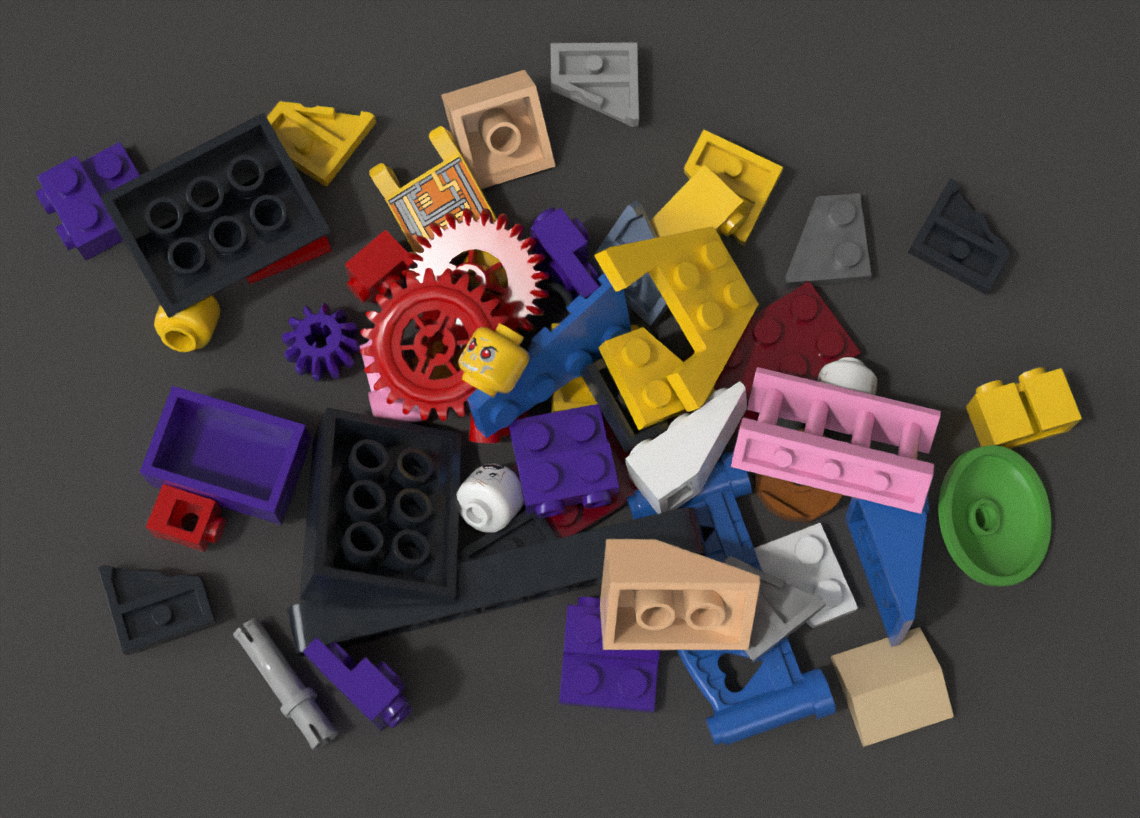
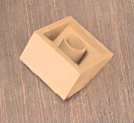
(500, 128)

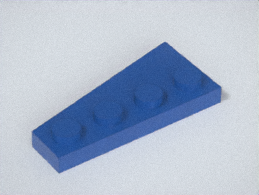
(556, 357)

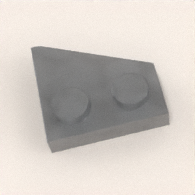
(831, 244)
(778, 610)

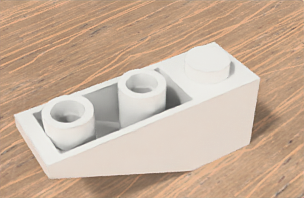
(682, 458)

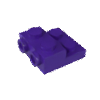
(75, 193)
(565, 252)
(564, 460)
(601, 676)
(370, 688)

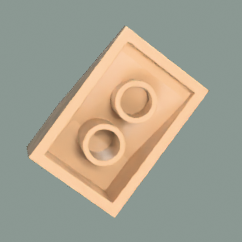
(673, 599)

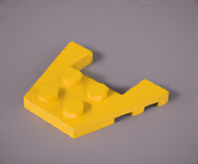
(701, 292)

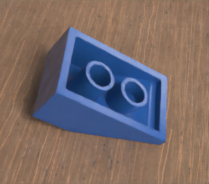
(891, 555)

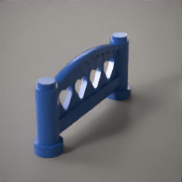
(778, 689)

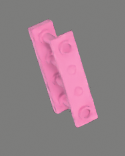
(834, 464)

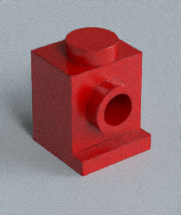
(376, 267)
(175, 508)

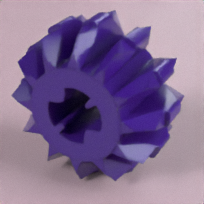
(304, 349)

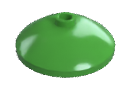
(994, 516)

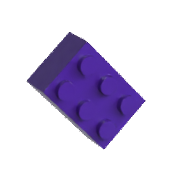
(227, 454)

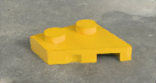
(319, 137)

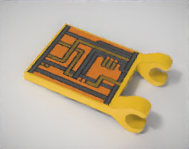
(429, 197)

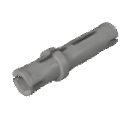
(296, 698)

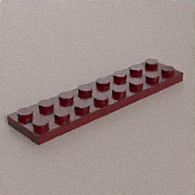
(786, 337)

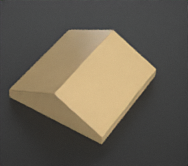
(893, 687)

